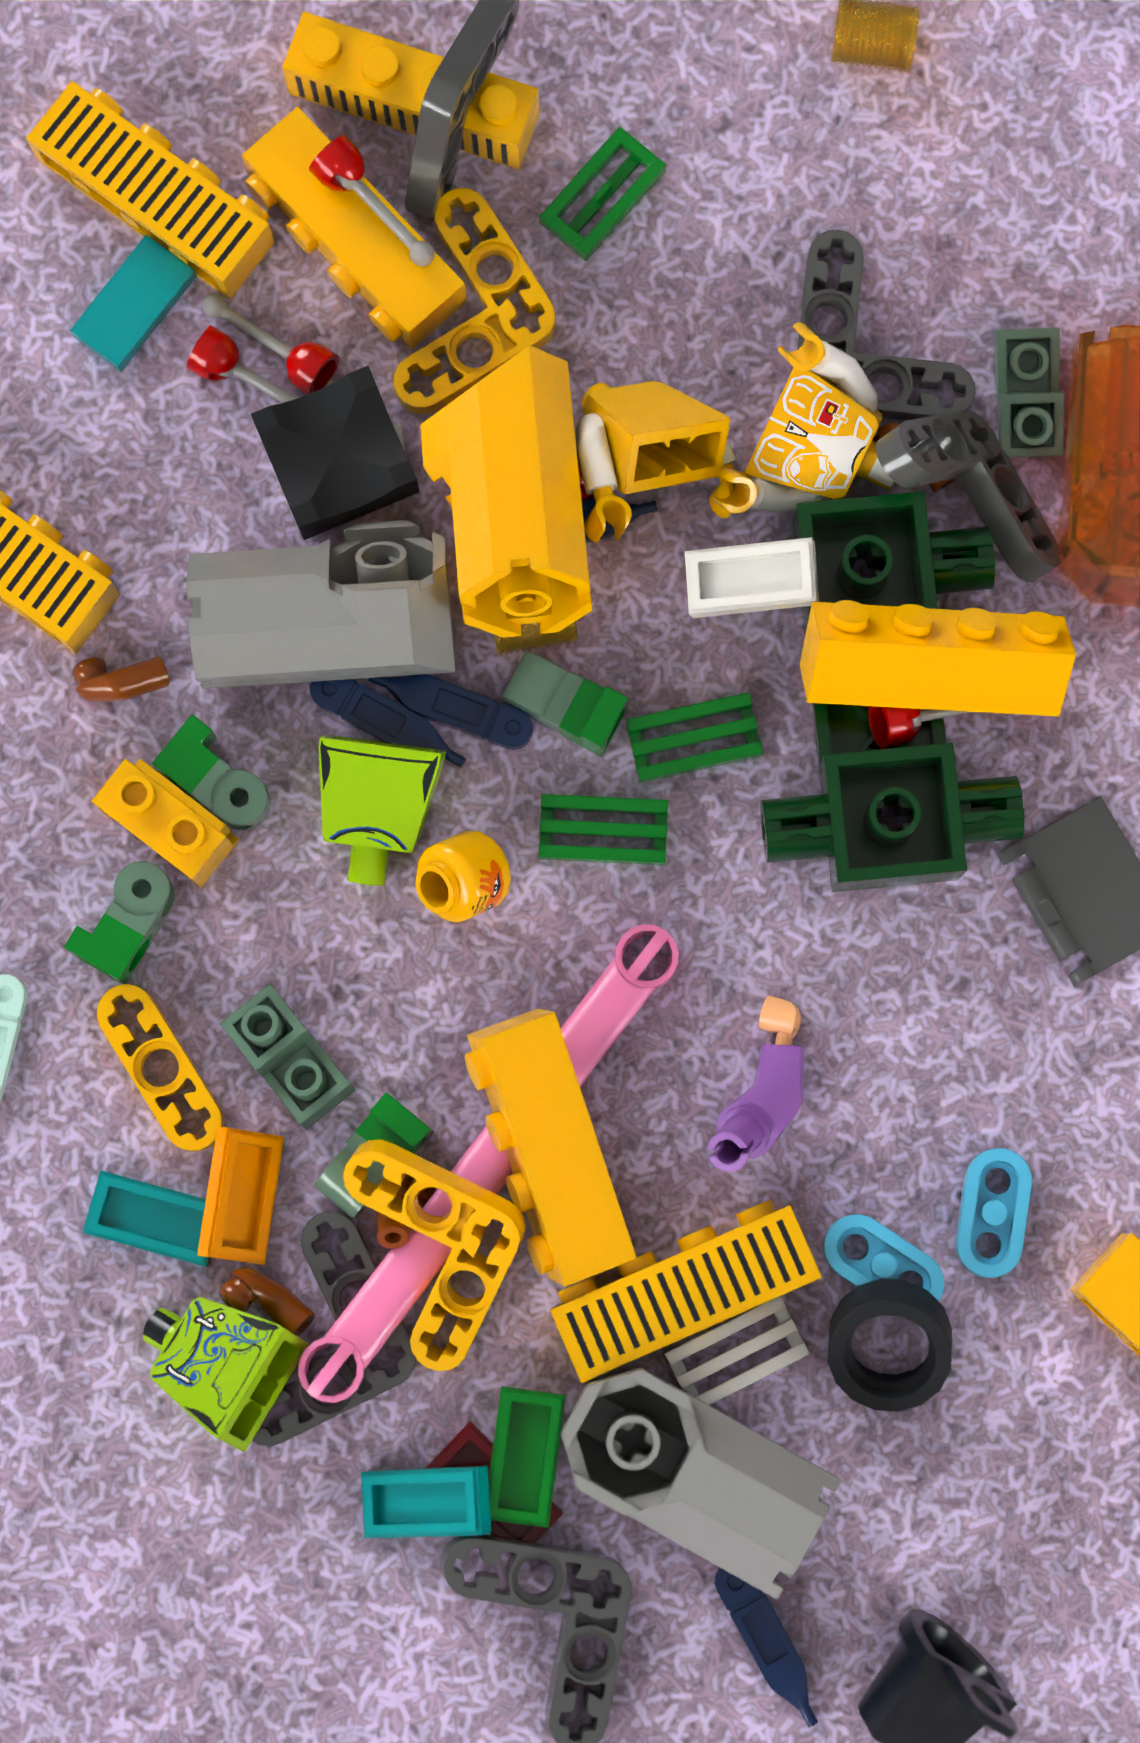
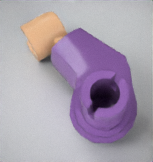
(763, 1112)

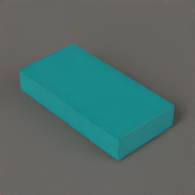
(133, 303)
(146, 1217)
(426, 1502)

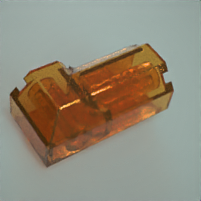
(1102, 469)

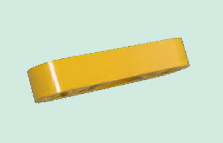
(149, 1019)

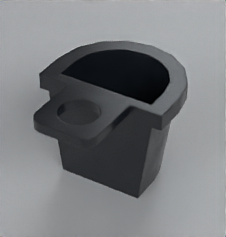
(935, 1688)

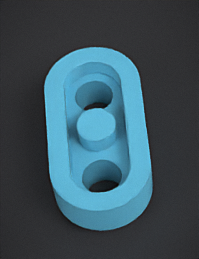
(993, 1213)
(885, 1255)

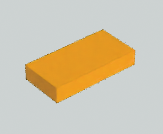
(240, 1195)

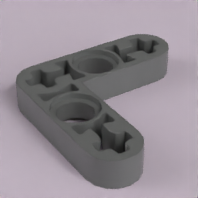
(448, 99)
(900, 367)
(968, 449)
(374, 1381)
(579, 1618)

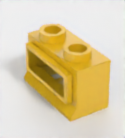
(166, 820)

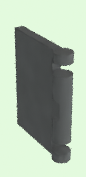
(1082, 887)

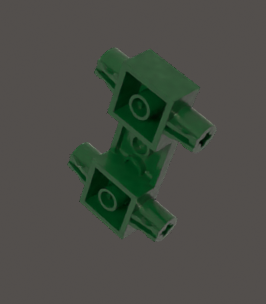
(853, 769)

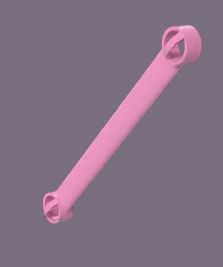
(411, 1268)

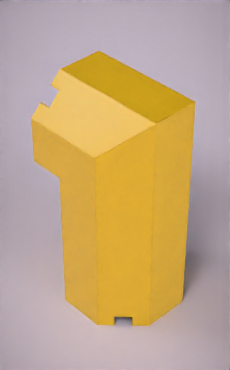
(514, 496)

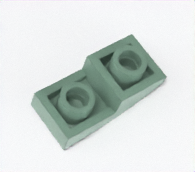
(1029, 391)
(287, 1057)

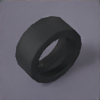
(883, 1390)

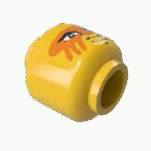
(463, 876)

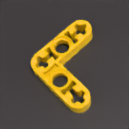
(491, 324)
(460, 1229)

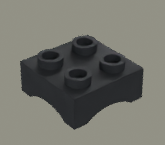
(336, 453)

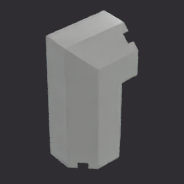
(321, 611)
(696, 1476)

